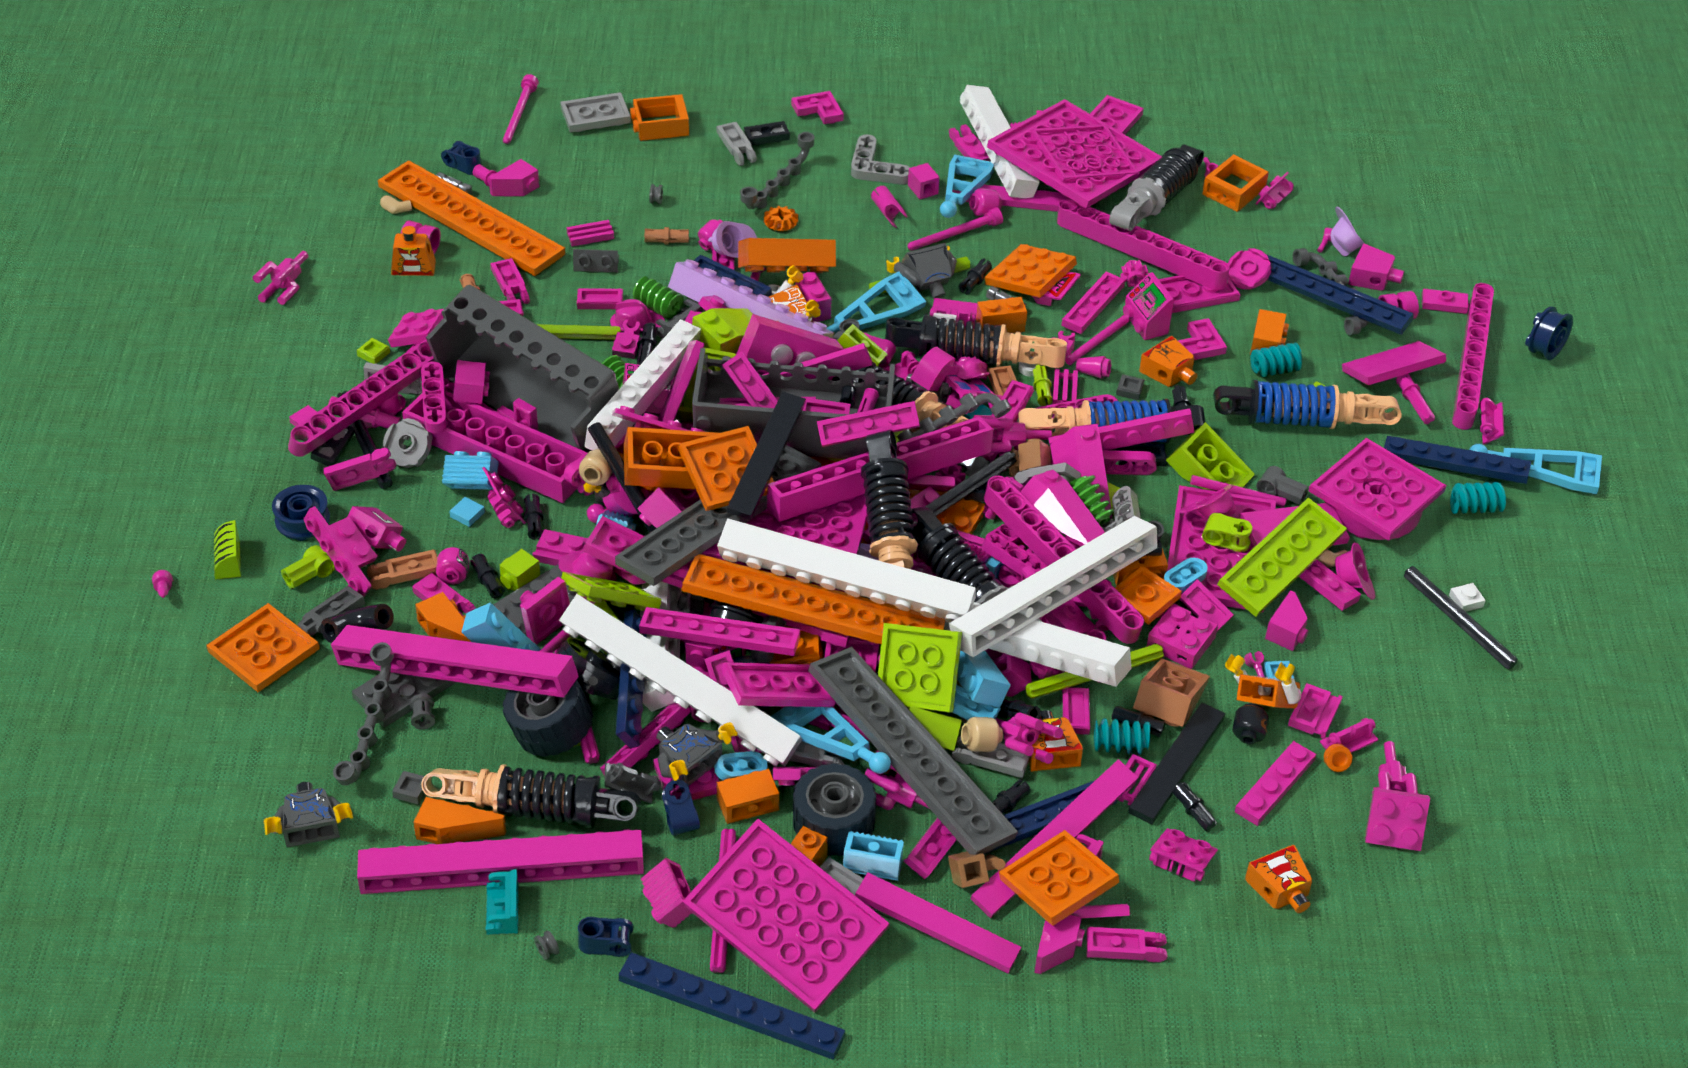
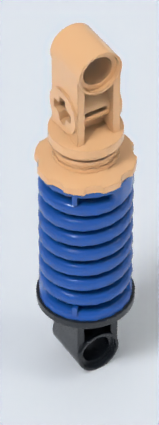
(1306, 404)
(1103, 415)

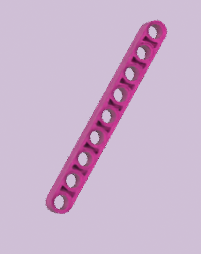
(1144, 245)
(1473, 356)
(361, 395)
(1051, 546)

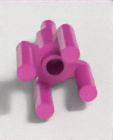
(282, 277)
(1011, 433)
(1023, 731)
(1393, 774)
(896, 789)

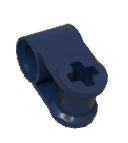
(462, 157)
(680, 813)
(605, 937)

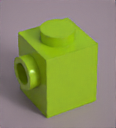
(519, 570)

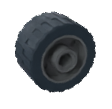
(546, 722)
(833, 803)

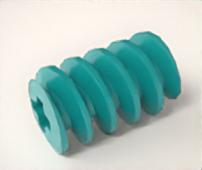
(1276, 358)
(1477, 495)
(1121, 736)

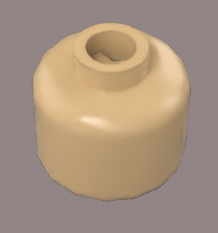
(595, 468)
(981, 734)

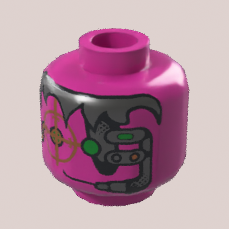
(452, 565)

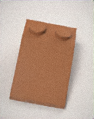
(1170, 692)

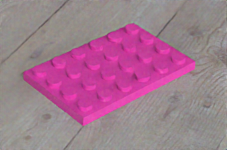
(1188, 541)
(786, 915)

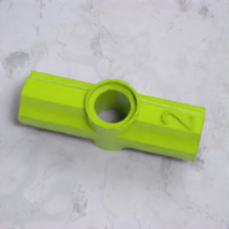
(314, 563)

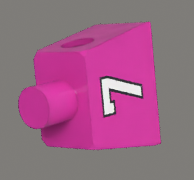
(378, 528)

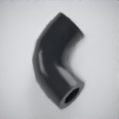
(373, 616)

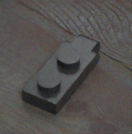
(342, 601)

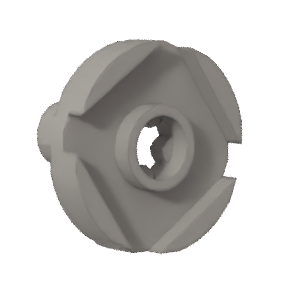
(420, 439)

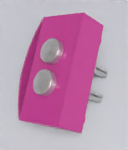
(773, 340)

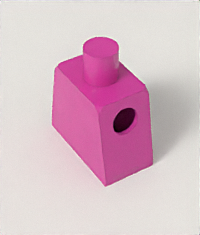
(1374, 269)

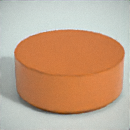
(1337, 757)

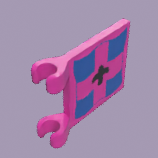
(967, 386)

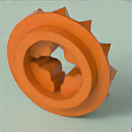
(774, 222)

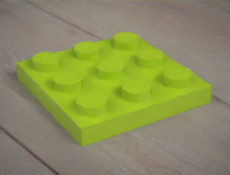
(616, 592)
(920, 665)

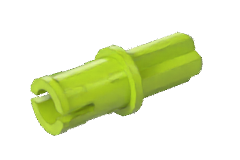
(1042, 385)

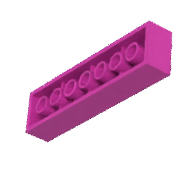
(522, 452)

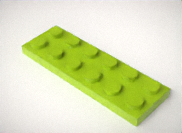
(1281, 557)

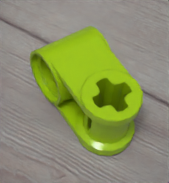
(1226, 531)

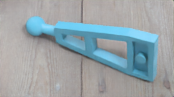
(964, 166)
(901, 292)
(1586, 466)
(797, 717)

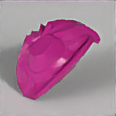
(972, 368)

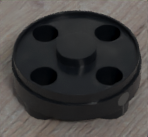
(595, 671)

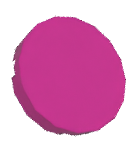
(1249, 268)

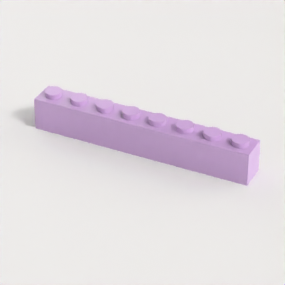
(699, 282)

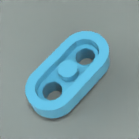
(1186, 573)
(738, 764)

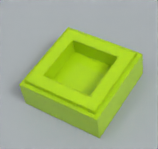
(373, 351)

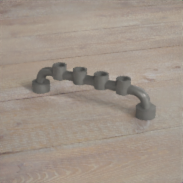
(758, 199)
(1302, 257)
(950, 415)
(348, 772)

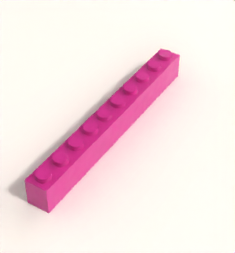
(844, 480)
(459, 661)
(472, 862)

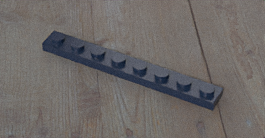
(1339, 296)
(732, 1005)

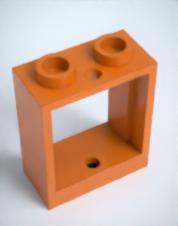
(660, 107)
(1235, 197)

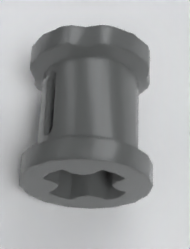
(419, 711)

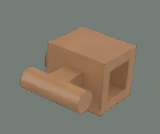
(1031, 455)
(972, 869)

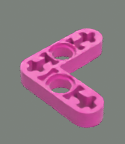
(1003, 546)

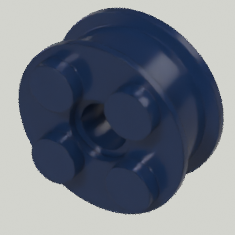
(1549, 332)
(292, 506)

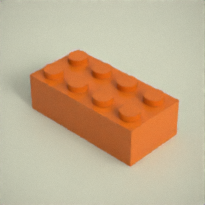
(780, 254)
(654, 457)

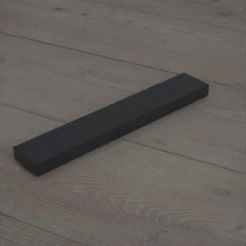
(766, 456)
(1176, 763)

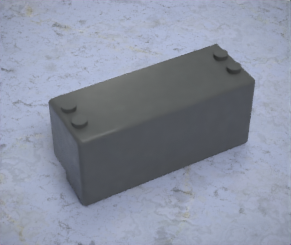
(523, 364)
(805, 437)

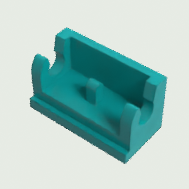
(502, 903)

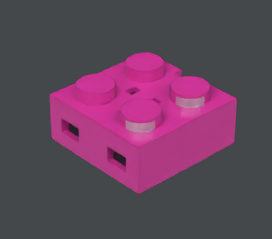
(1183, 636)

